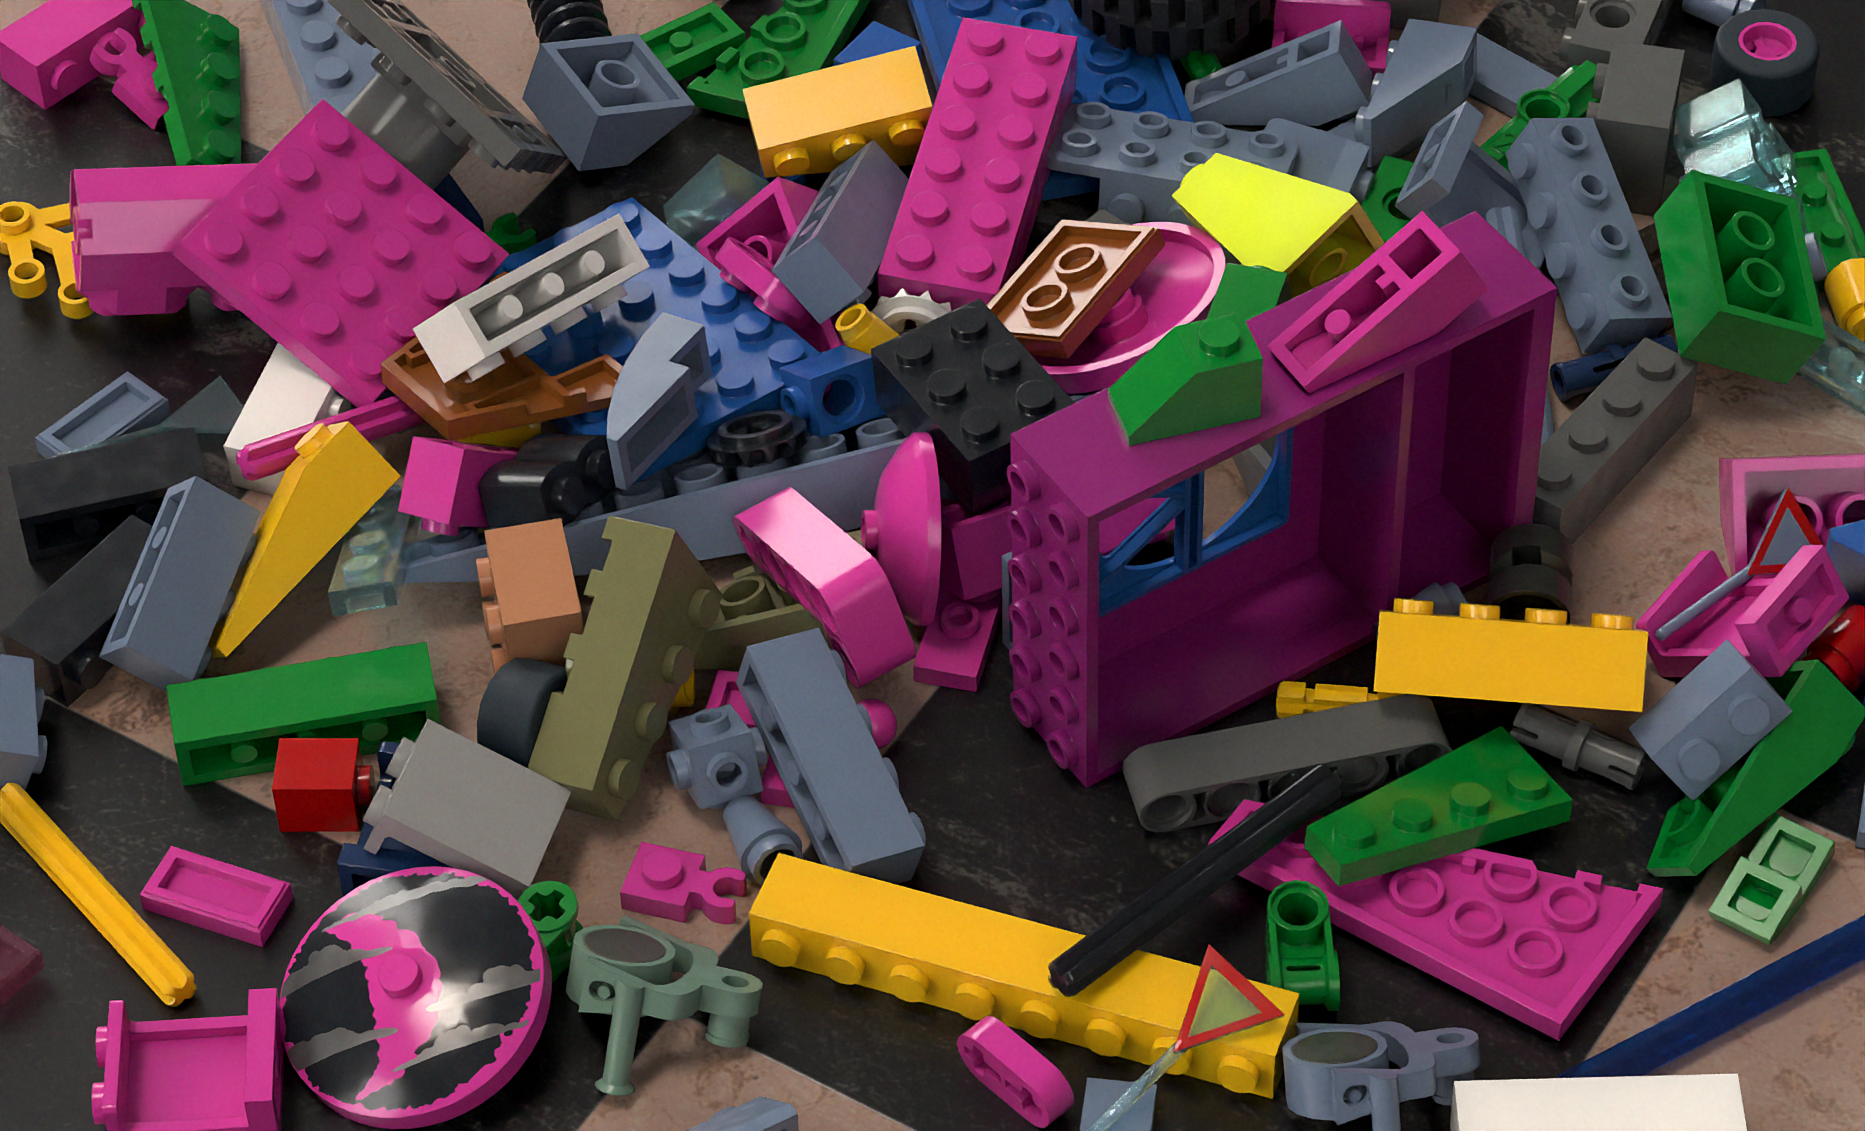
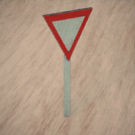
(1218, 1007)

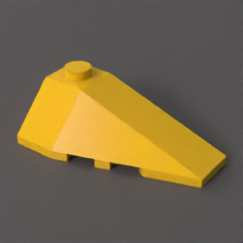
(309, 513)

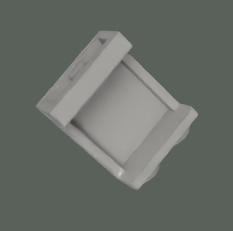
(467, 808)

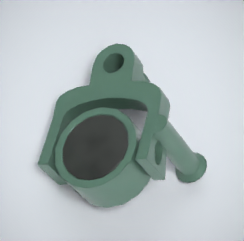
(628, 976)

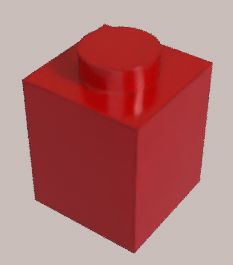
(321, 784)

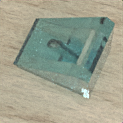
(710, 198)

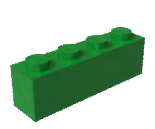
(235, 720)

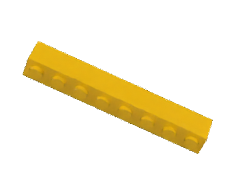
(998, 968)

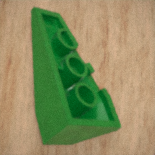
(1766, 776)

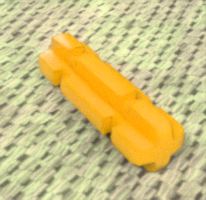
(1296, 699)

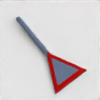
(1781, 540)

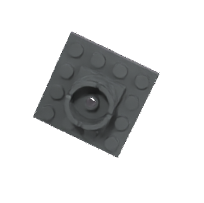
(431, 103)

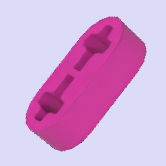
(1015, 1071)

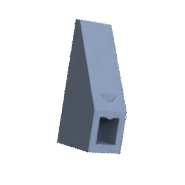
(1422, 83)

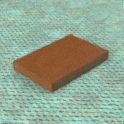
(1073, 283)

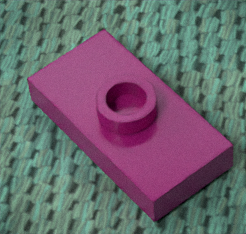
(957, 642)

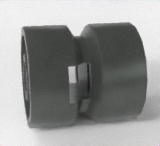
(1531, 570)

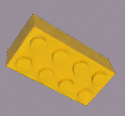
(1509, 658)

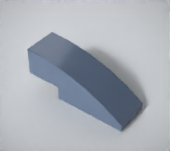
(655, 395)

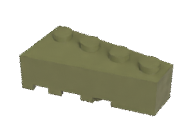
(625, 666)

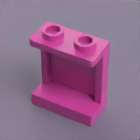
(1762, 618)
(192, 1071)

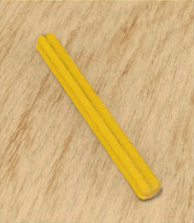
(95, 896)

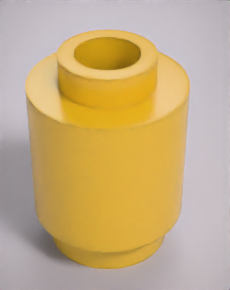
(1846, 295)

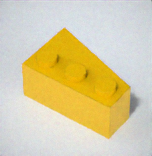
(833, 112)

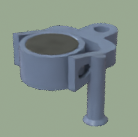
(1346, 1074)

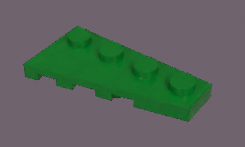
(786, 44)
(198, 78)
(1443, 808)

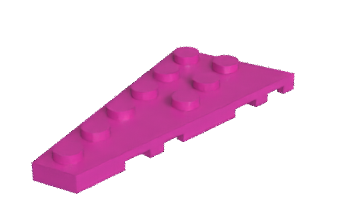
(1480, 923)

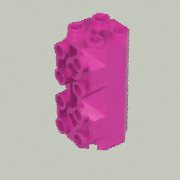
(130, 227)

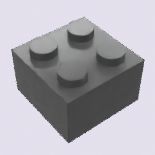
(1638, 117)

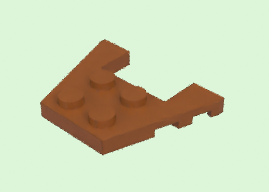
(500, 400)

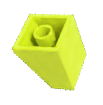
(1278, 221)

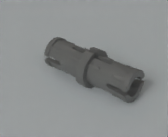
(1579, 745)

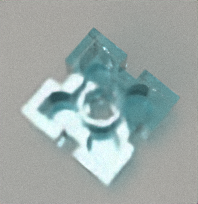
(1731, 140)

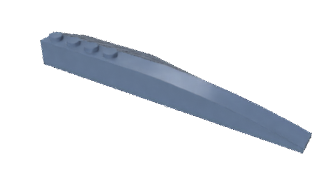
(701, 499)

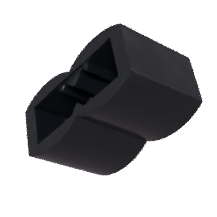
(547, 480)

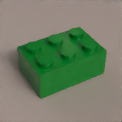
(1738, 277)

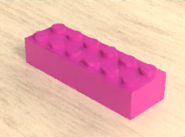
(980, 164)

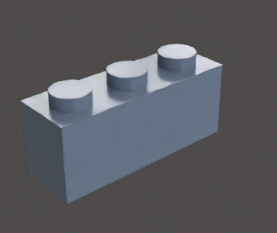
(181, 584)

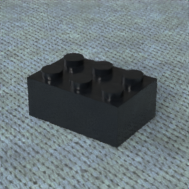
(969, 390)

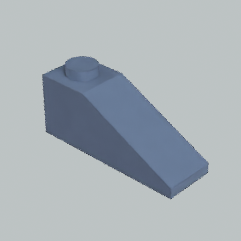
(1299, 81)

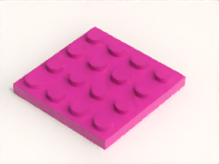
(338, 251)

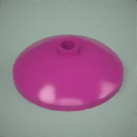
(907, 527)

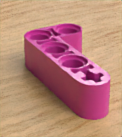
(831, 580)

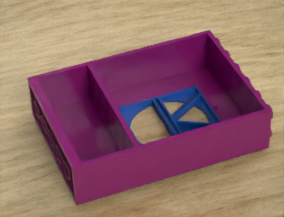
(1363, 503)

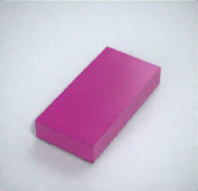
(216, 896)

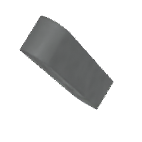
(1211, 773)

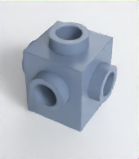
(715, 756)

